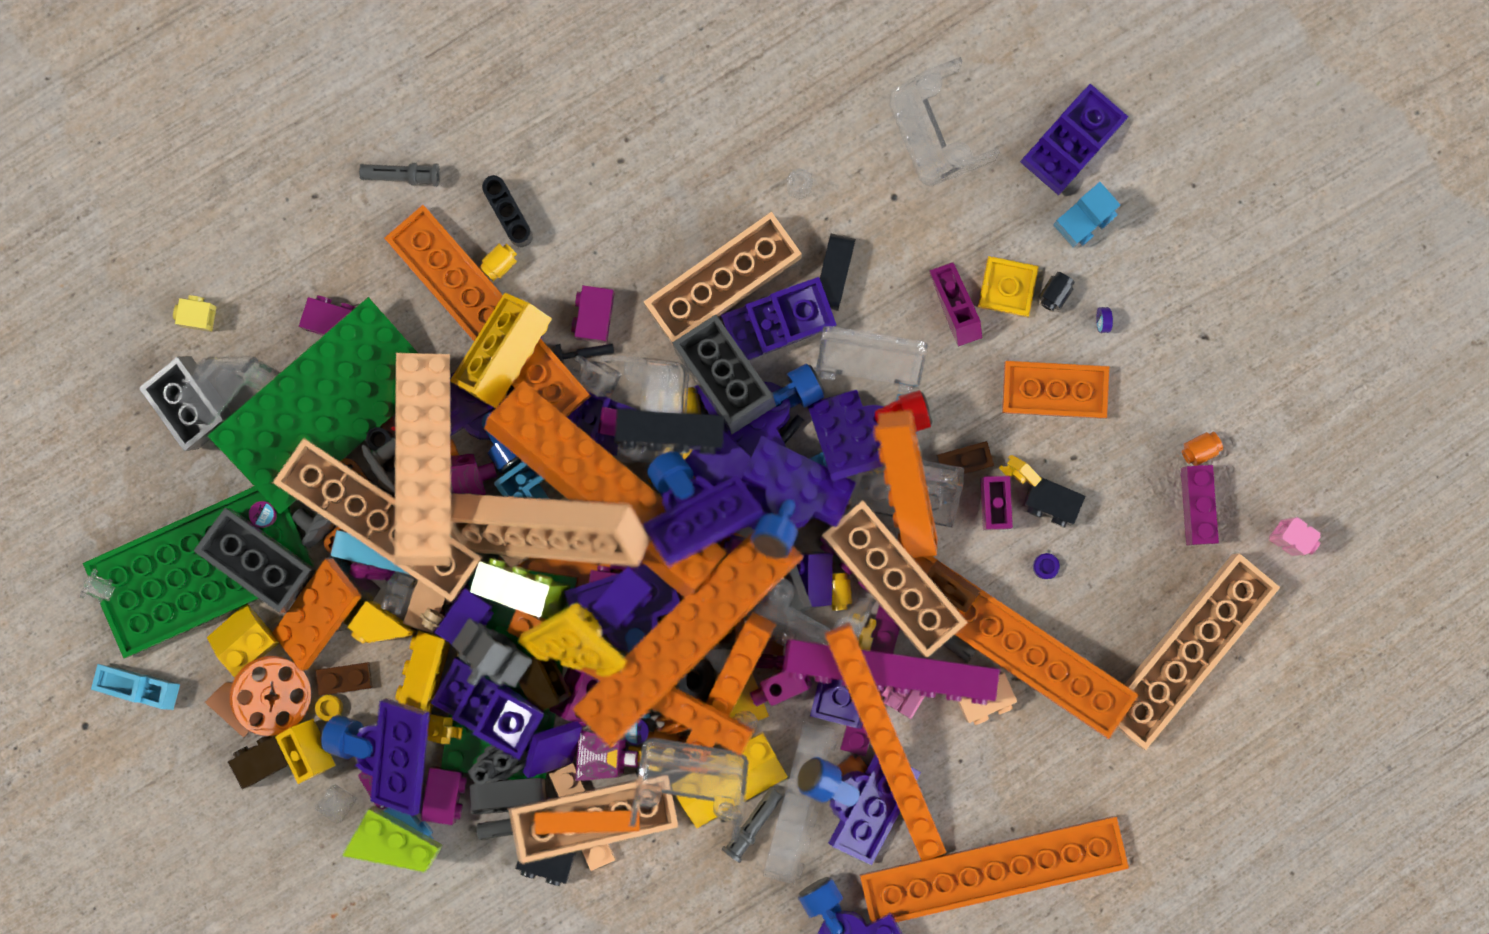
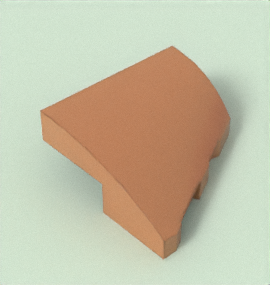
(220, 703)

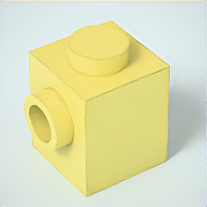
(194, 313)

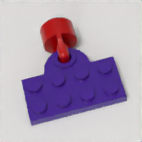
(847, 429)

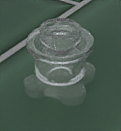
(97, 587)

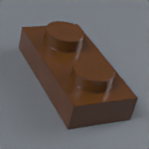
(970, 458)
(953, 587)
(344, 678)

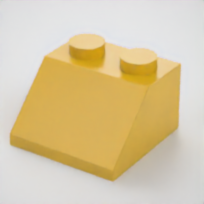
(378, 624)
(241, 639)

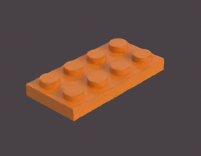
(1055, 389)
(316, 614)

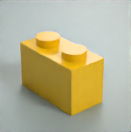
(304, 751)

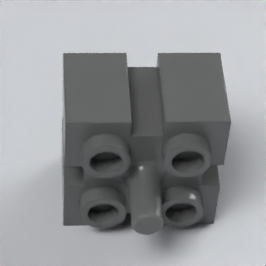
(490, 654)

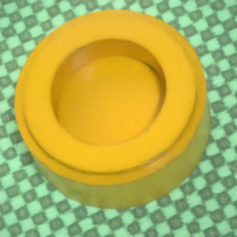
(328, 707)

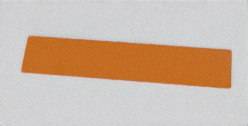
(585, 822)

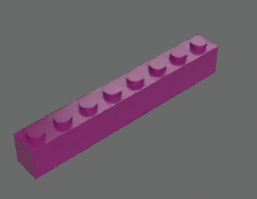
(898, 672)

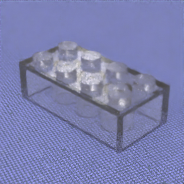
(943, 486)

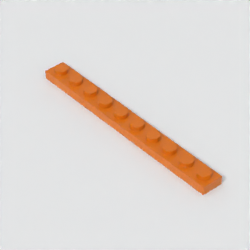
(673, 704)
(885, 741)

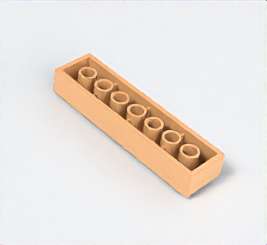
(422, 460)
(365, 514)
(548, 529)
(1194, 647)

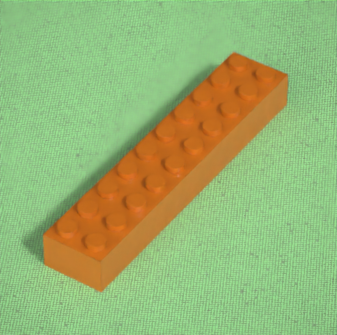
(589, 474)

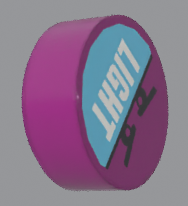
(262, 514)

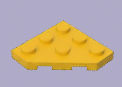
(572, 642)

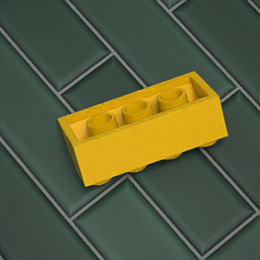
(501, 349)
(423, 671)
(762, 773)

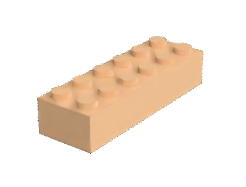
(724, 278)
(894, 579)
(608, 798)

